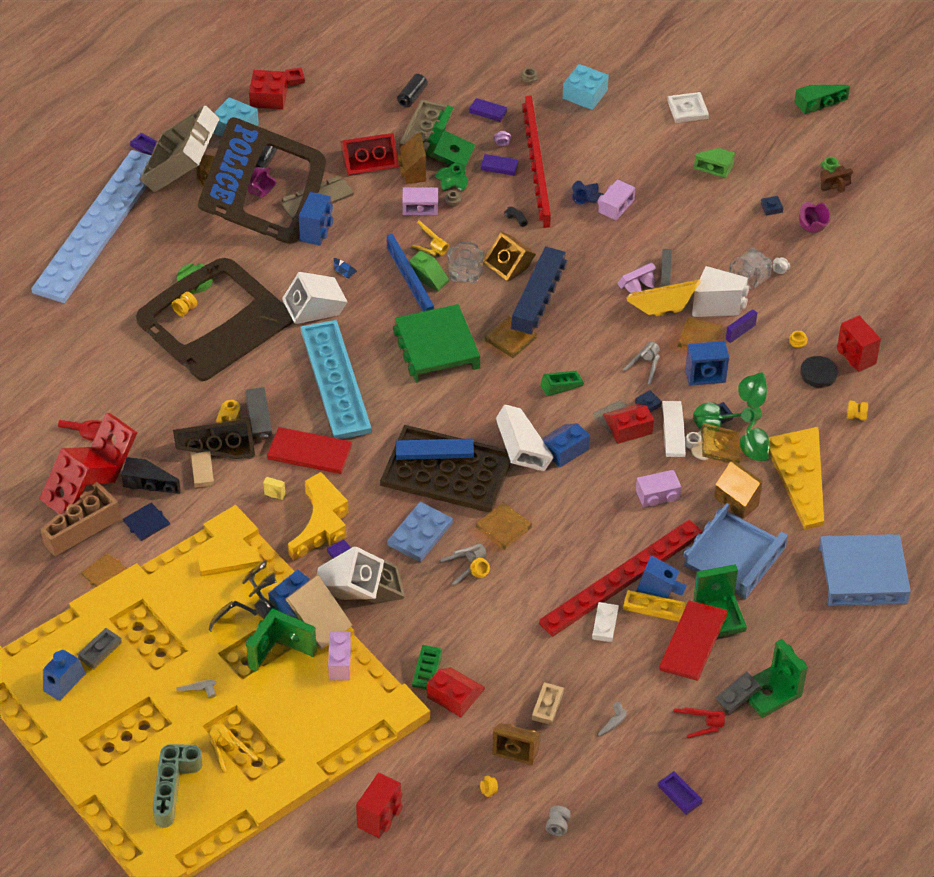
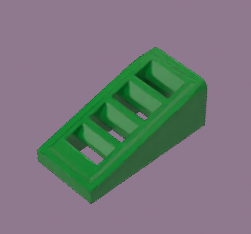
(554, 382)
(430, 655)

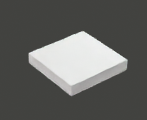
(688, 107)

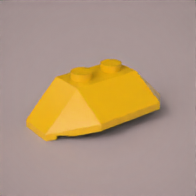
(664, 298)

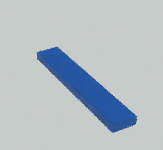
(408, 274)

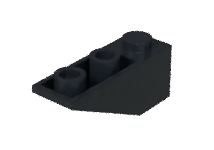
(145, 475)

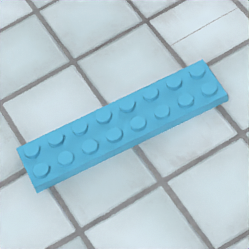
(335, 380)

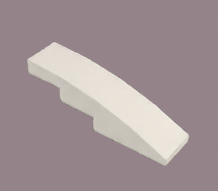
(673, 429)

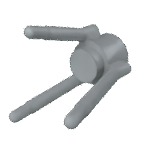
(649, 352)
(471, 553)

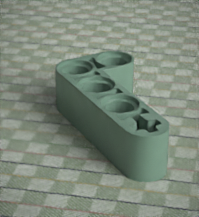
(169, 785)

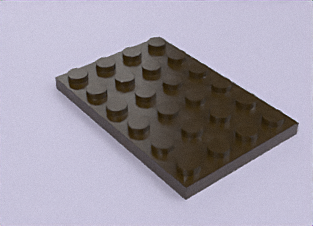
(458, 481)

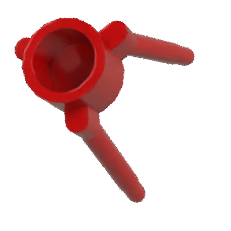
(714, 719)

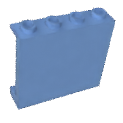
(735, 541)
(865, 570)

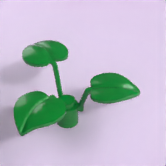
(754, 391)

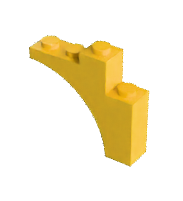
(325, 521)

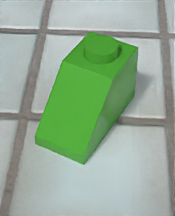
(715, 161)
(428, 270)

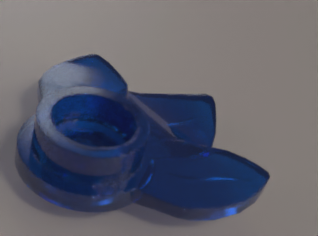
(584, 194)

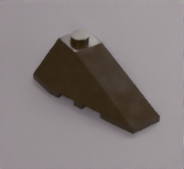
(222, 438)

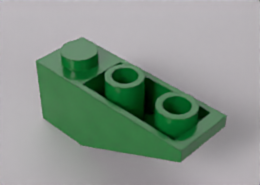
(820, 96)

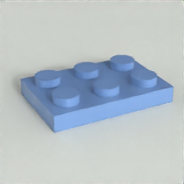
(420, 531)

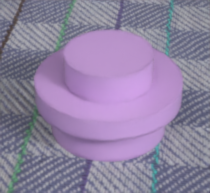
(502, 138)

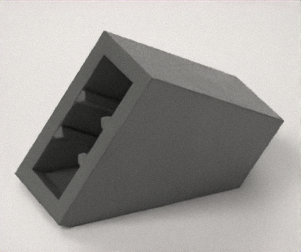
(258, 413)

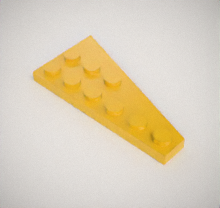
(799, 467)

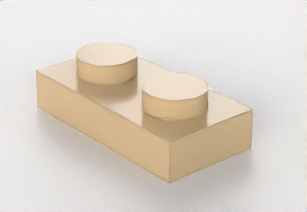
(547, 703)

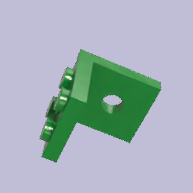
(443, 141)
(717, 589)
(281, 629)
(783, 679)

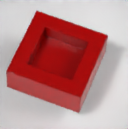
(295, 76)

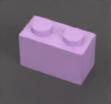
(616, 199)
(420, 201)
(658, 488)
(339, 655)

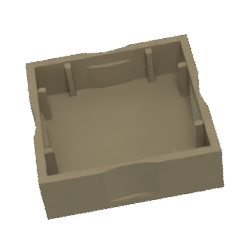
(179, 148)

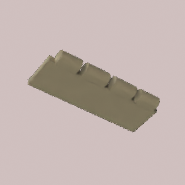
(335, 188)

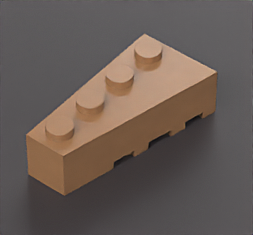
(81, 520)

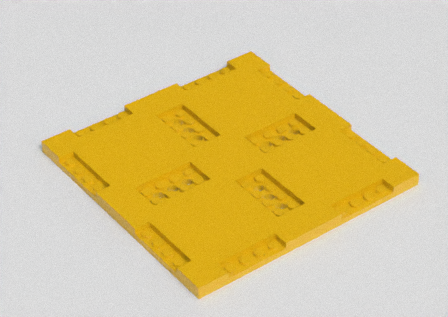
(285, 712)

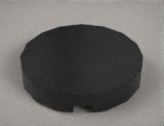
(818, 371)

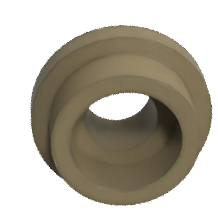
(529, 75)
(453, 198)

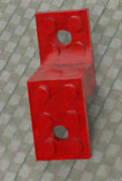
(88, 465)

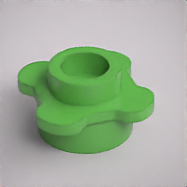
(830, 164)

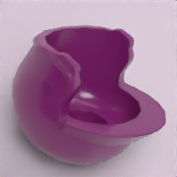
(261, 182)
(814, 217)

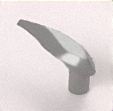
(201, 685)
(615, 720)

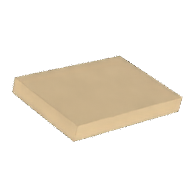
(318, 608)

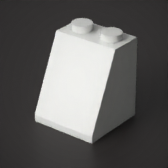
(720, 294)
(313, 298)
(352, 575)

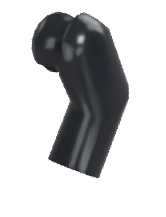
(511, 211)

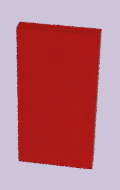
(309, 450)
(693, 640)

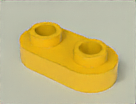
(229, 410)

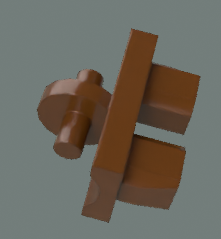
(836, 180)

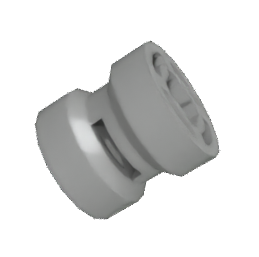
(558, 820)

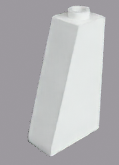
(522, 440)

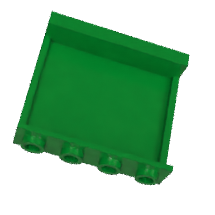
(435, 340)

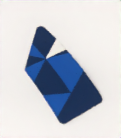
(344, 268)

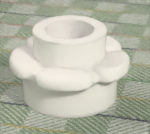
(781, 265)

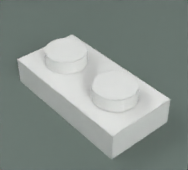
(605, 622)

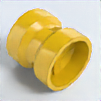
(185, 303)
(852, 410)

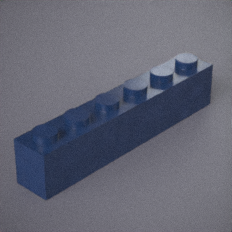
(539, 290)

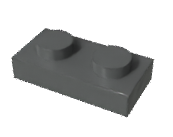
(99, 648)
(738, 692)

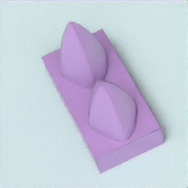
(644, 274)

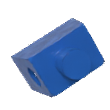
(660, 579)
(61, 674)

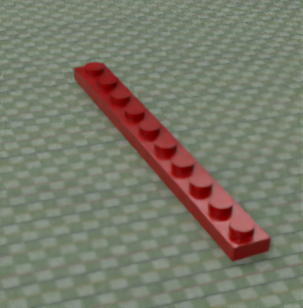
(536, 165)
(618, 579)

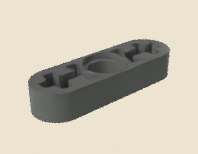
(666, 267)

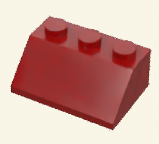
(369, 153)

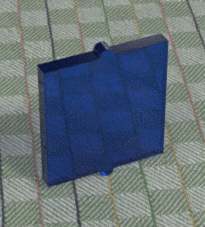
(146, 521)

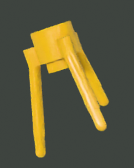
(438, 245)
(222, 737)

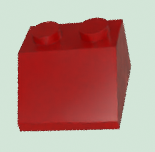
(630, 422)
(453, 690)

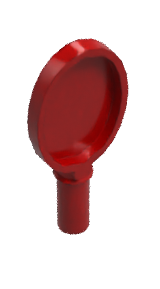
(87, 429)

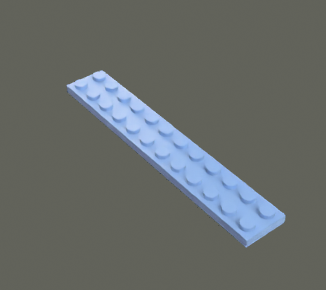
(93, 230)

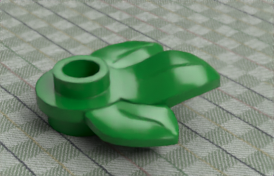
(452, 178)

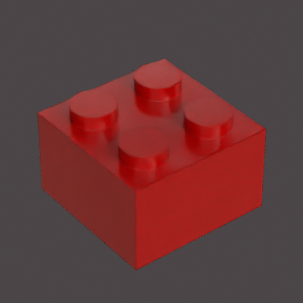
(268, 89)
(858, 343)
(379, 805)

